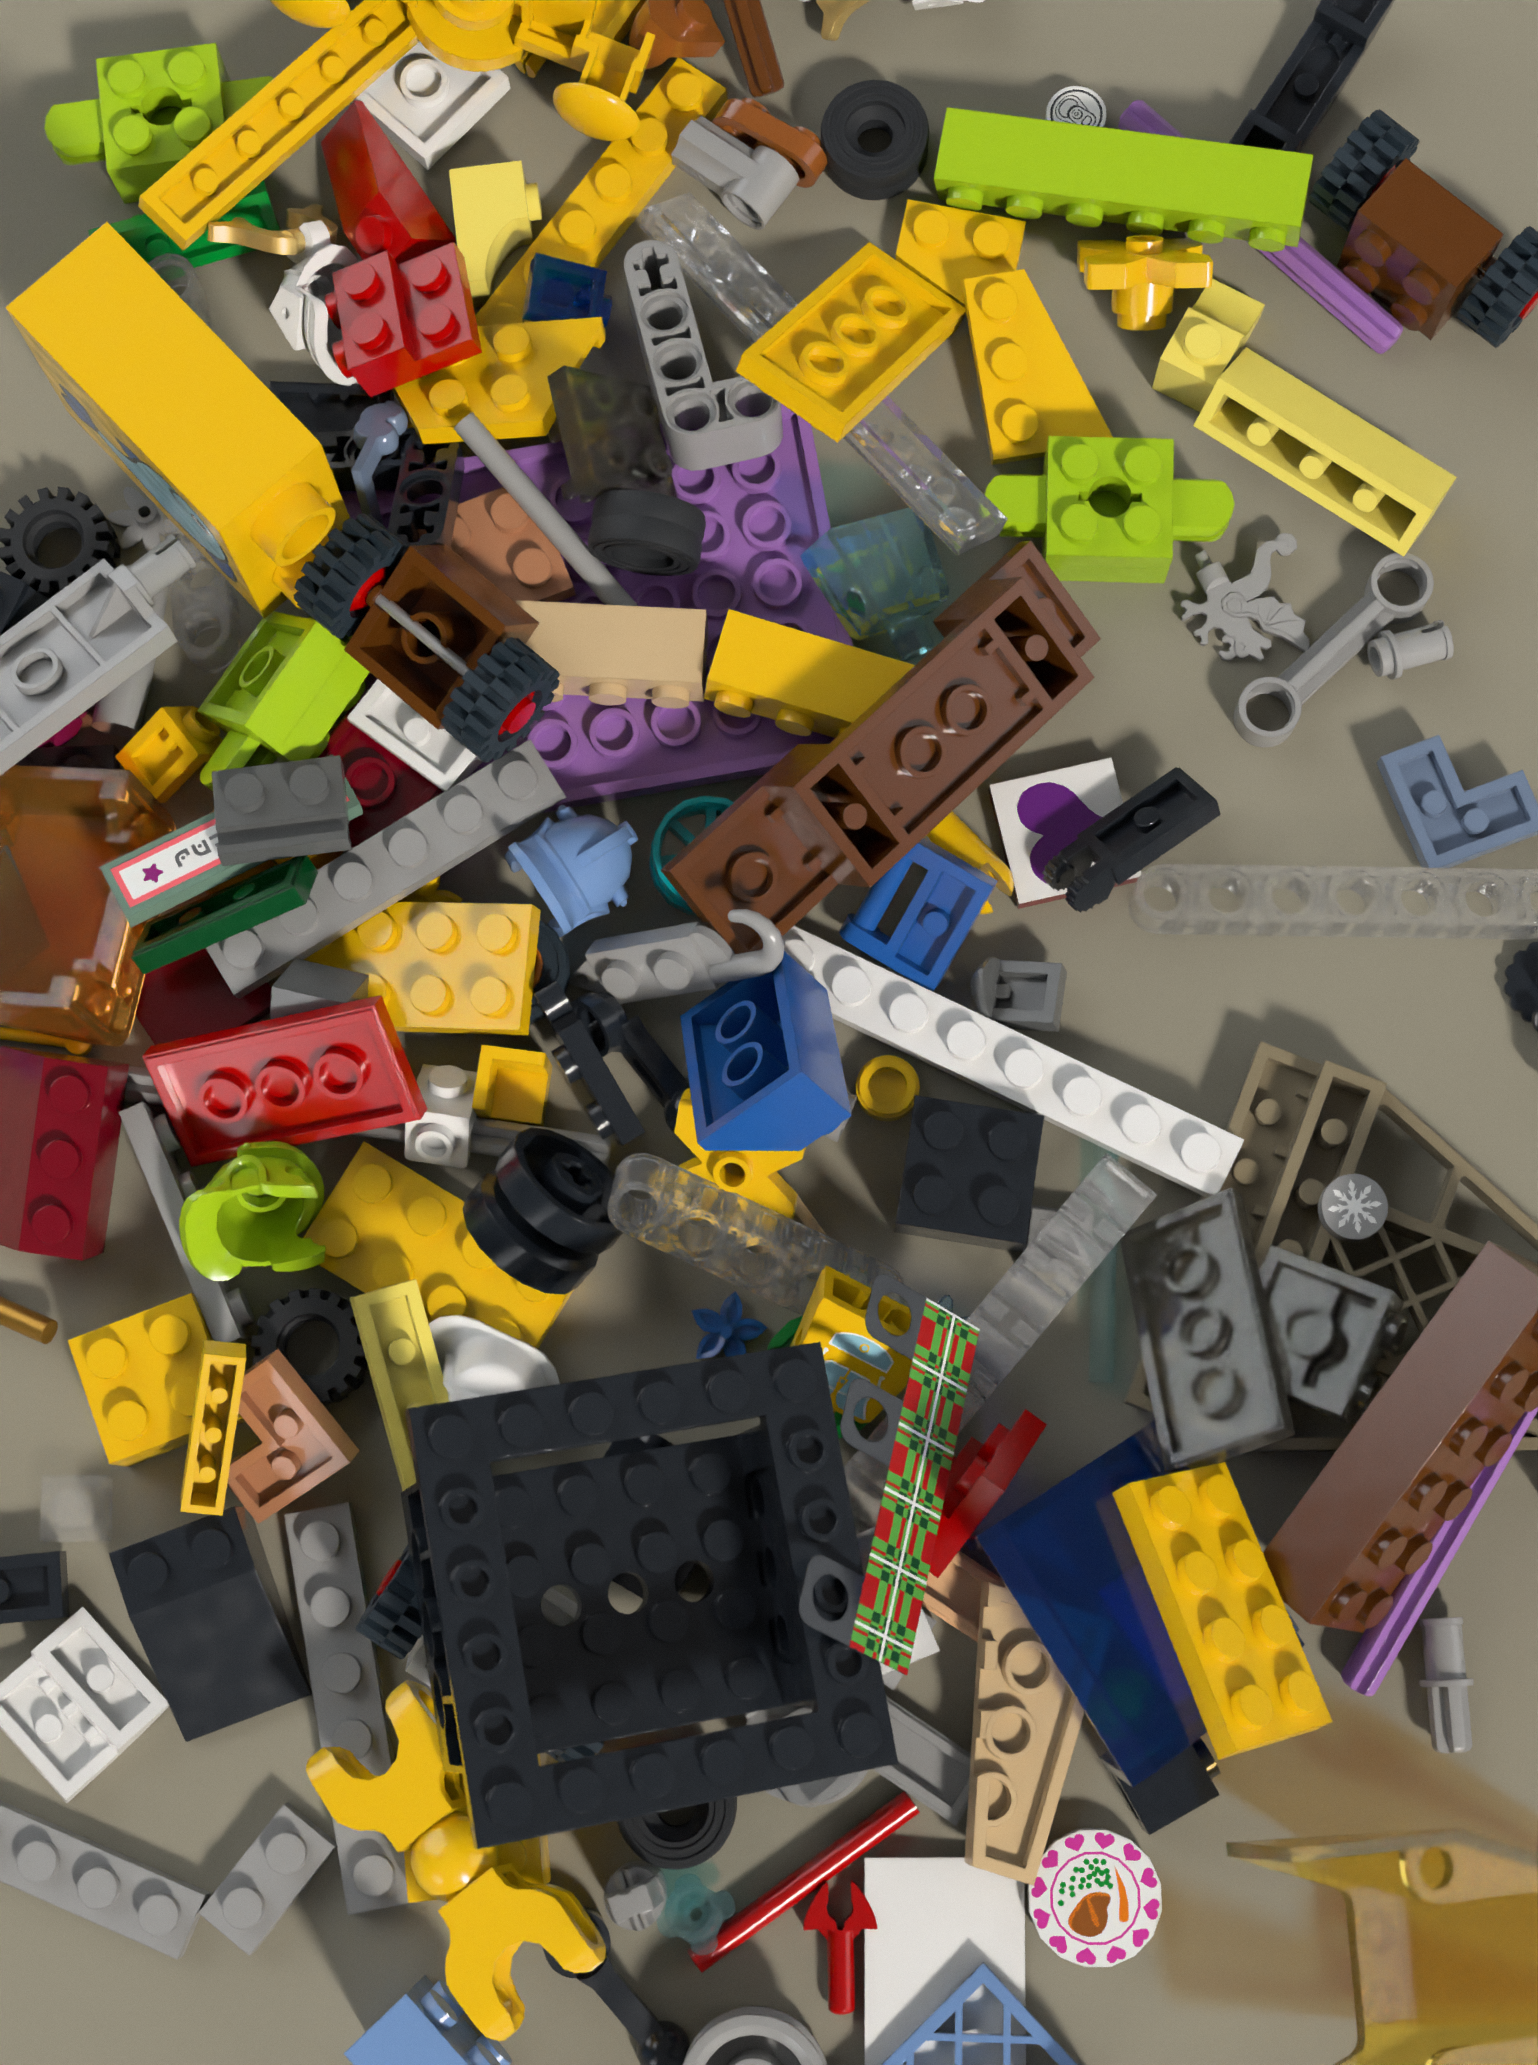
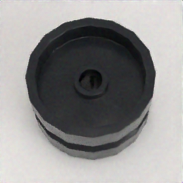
(543, 1211)

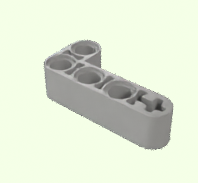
(674, 352)

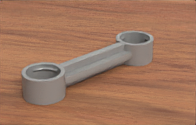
(1334, 649)

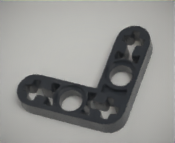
(409, 475)

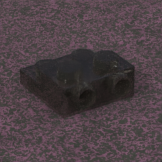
(1329, 1332)

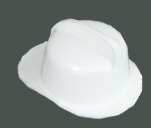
(486, 1361)

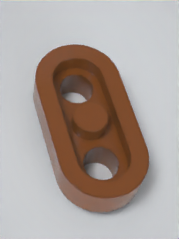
(755, 127)

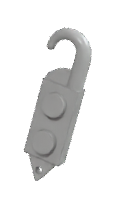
(676, 960)

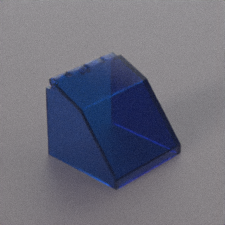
(1094, 1610)

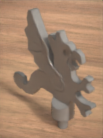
(1233, 604)

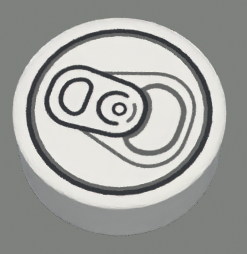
(1077, 106)

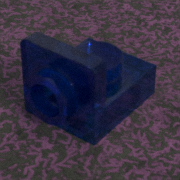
(565, 291)

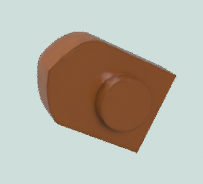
(680, 29)

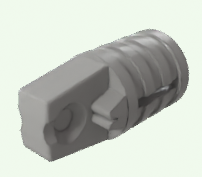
(635, 1895)

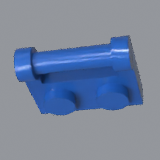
(934, 920)

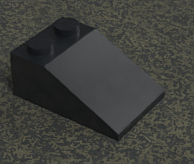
(211, 1622)

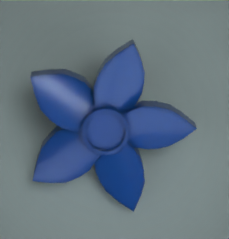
(726, 1329)

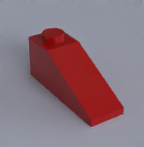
(377, 193)

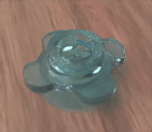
(676, 1918)

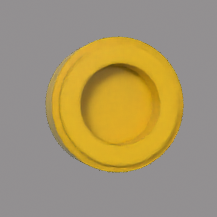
(887, 1088)

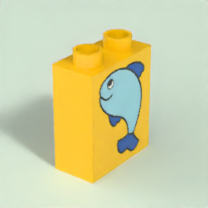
(182, 416)

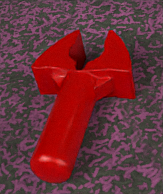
(840, 1943)

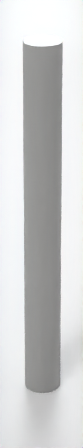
(541, 512)

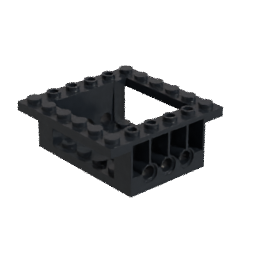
(734, 1504)

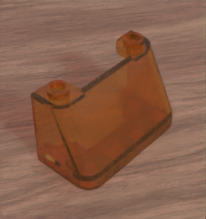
(60, 924)

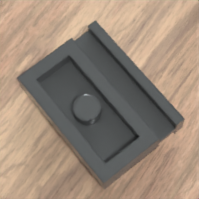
(281, 810)

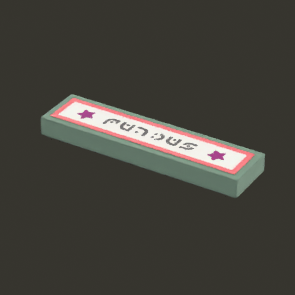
(178, 867)

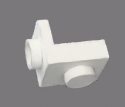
(446, 1126)

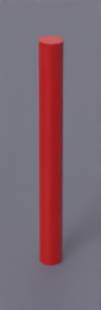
(808, 1878)

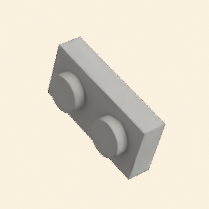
(268, 1878)

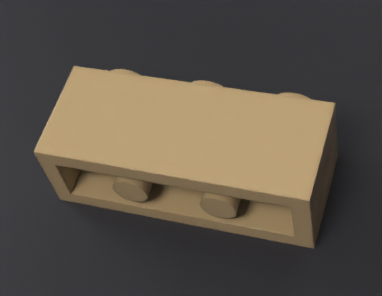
(623, 651)

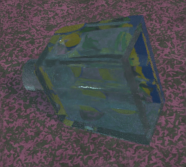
(881, 578)

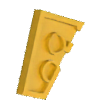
(1024, 370)

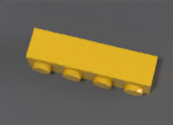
(213, 1427)

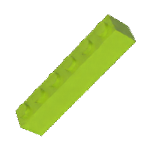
(1123, 178)

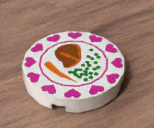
(1095, 1897)

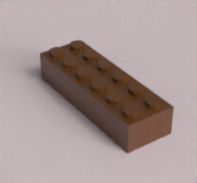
(1415, 1450)

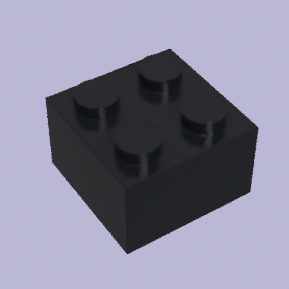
(969, 1174)

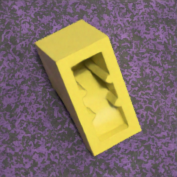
(492, 219)
(1206, 344)

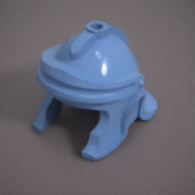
(576, 865)

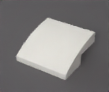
(412, 738)
(76, 1704)

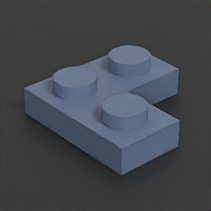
(1446, 821)

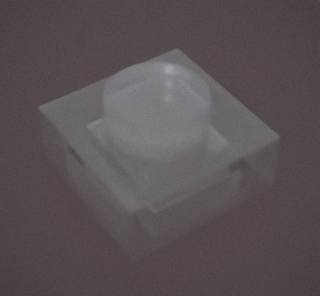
(76, 1508)

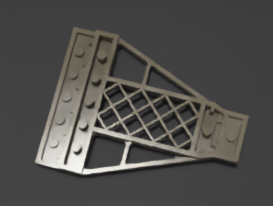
(1301, 1133)

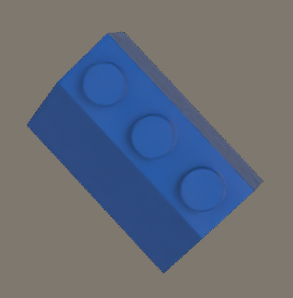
(765, 1063)

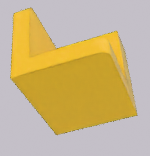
(512, 1085)

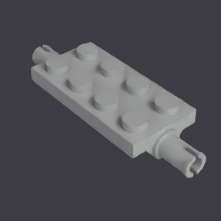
(82, 646)

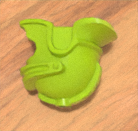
(255, 1213)

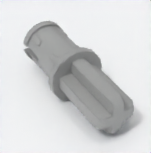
(1446, 1684)

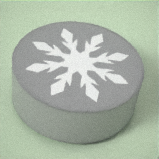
(1352, 1207)

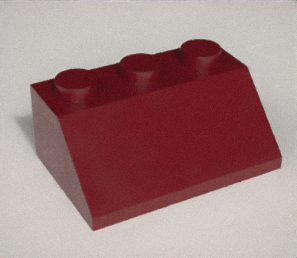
(58, 1150)

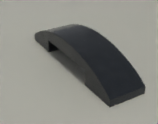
(1313, 75)

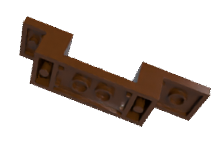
(902, 765)

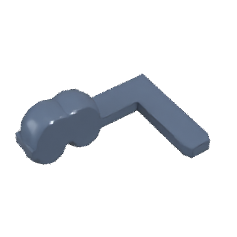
(375, 436)

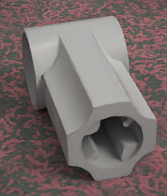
(746, 179)

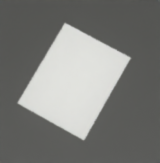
(931, 1934)

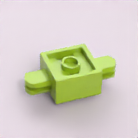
(127, 119)
(1107, 533)
(281, 694)

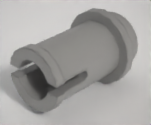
(1409, 649)

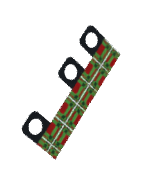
(919, 1453)

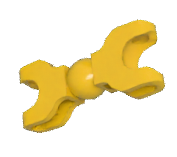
(487, 1903)

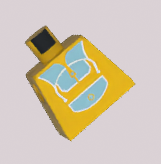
(838, 1321)

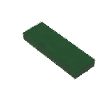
(225, 913)

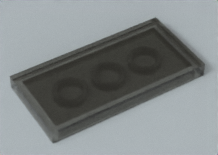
(1205, 1334)

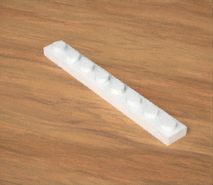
(1018, 1068)

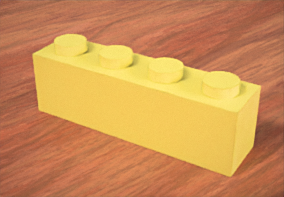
(1324, 451)

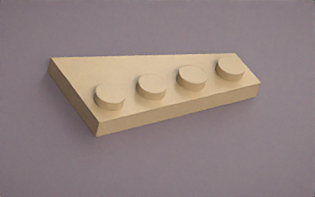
(1019, 1741)

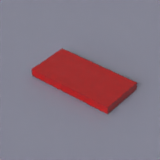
(286, 1080)

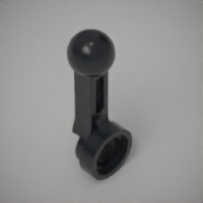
(615, 1033)
(656, 2040)

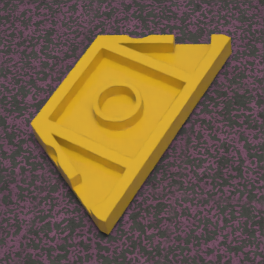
(503, 383)

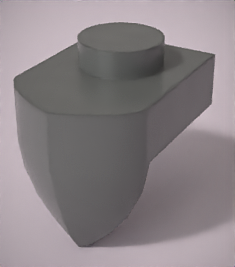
(1020, 993)

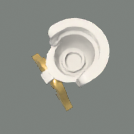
(301, 295)

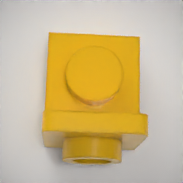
(170, 749)

